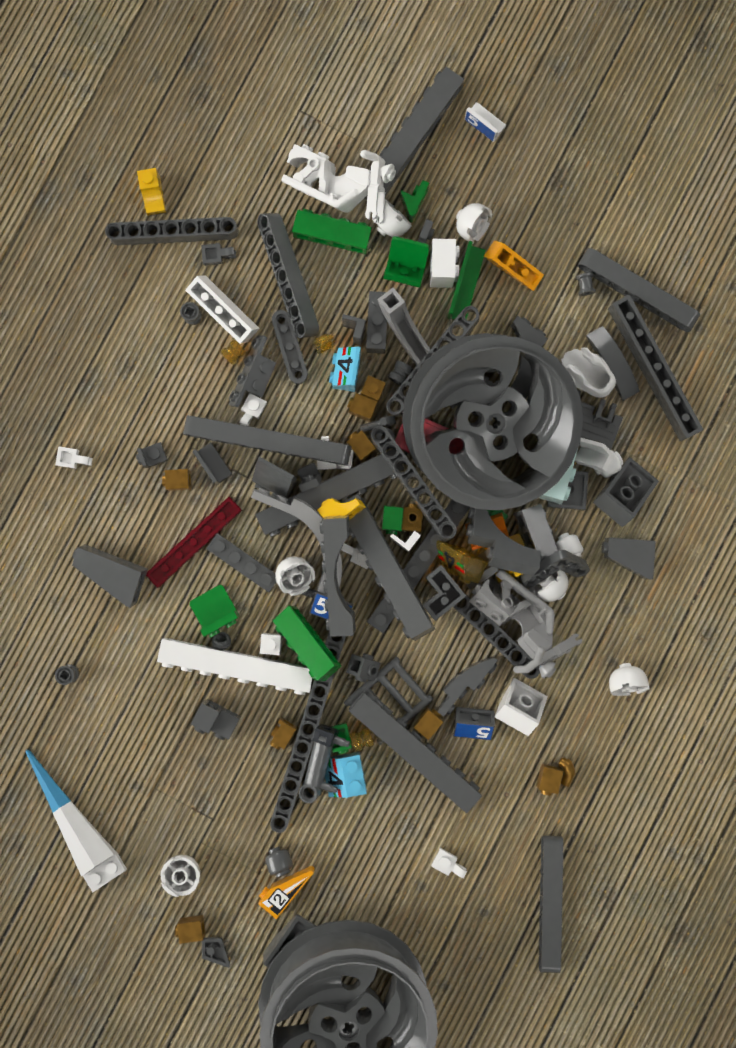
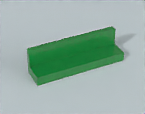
(467, 280)

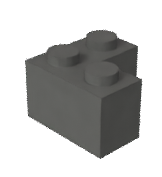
(447, 593)
(215, 719)

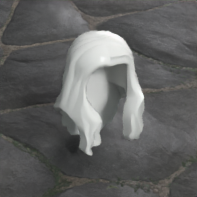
(589, 372)

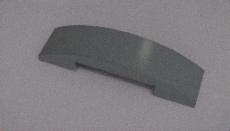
(608, 349)

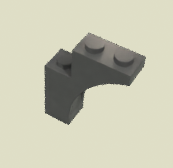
(524, 330)
(502, 550)

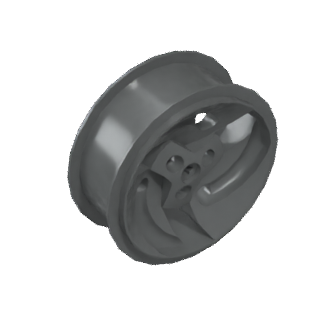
(456, 376)
(311, 973)

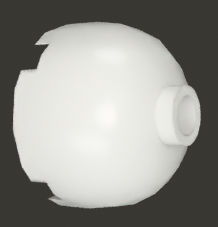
(394, 222)
(473, 222)
(294, 575)
(551, 588)
(628, 680)
(180, 875)

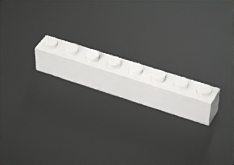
(236, 665)

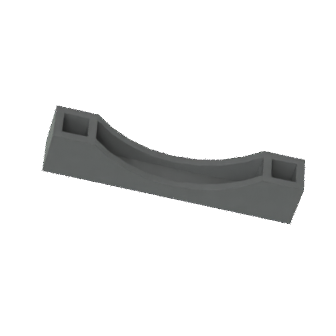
(341, 615)

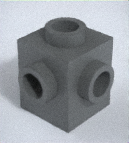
(363, 667)

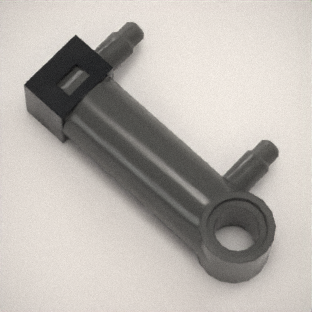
(323, 739)

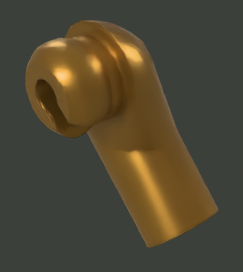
(569, 771)

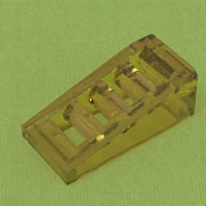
(323, 343)

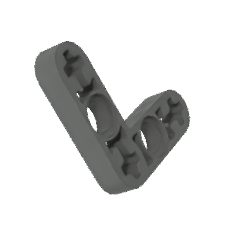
(557, 561)

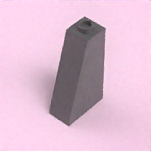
(111, 573)

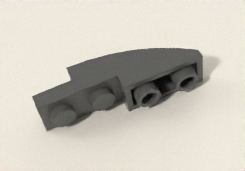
(472, 677)

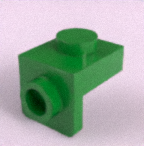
(343, 733)

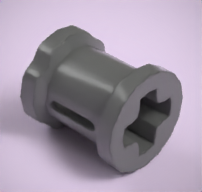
(585, 284)

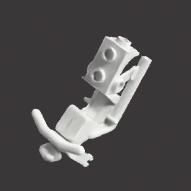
(341, 191)

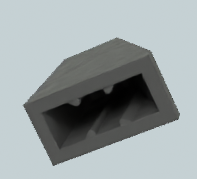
(632, 555)

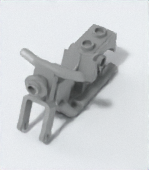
(534, 618)

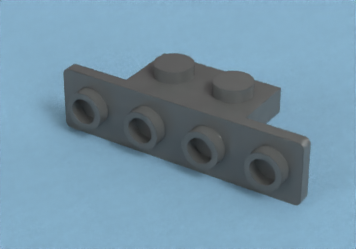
(255, 373)

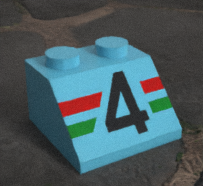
(346, 368)
(347, 775)

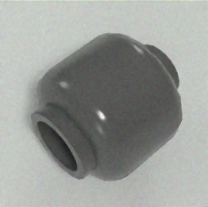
(278, 862)

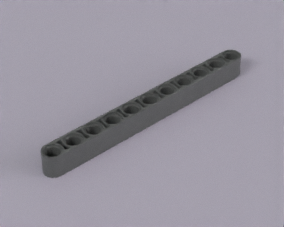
(302, 736)

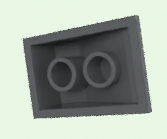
(273, 478)
(626, 492)
(294, 928)

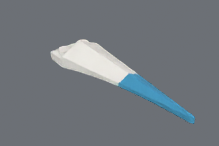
(91, 852)

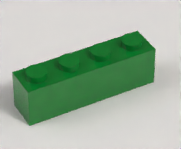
(332, 231)
(306, 643)

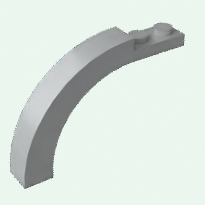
(399, 320)
(303, 512)

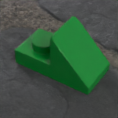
(412, 203)

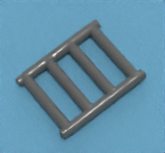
(410, 712)

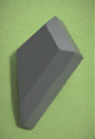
(215, 951)

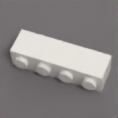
(222, 309)

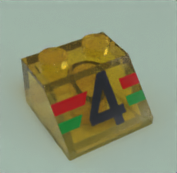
(461, 562)

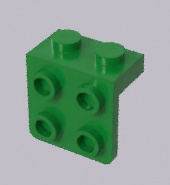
(406, 261)
(214, 611)

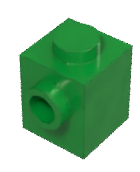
(392, 519)

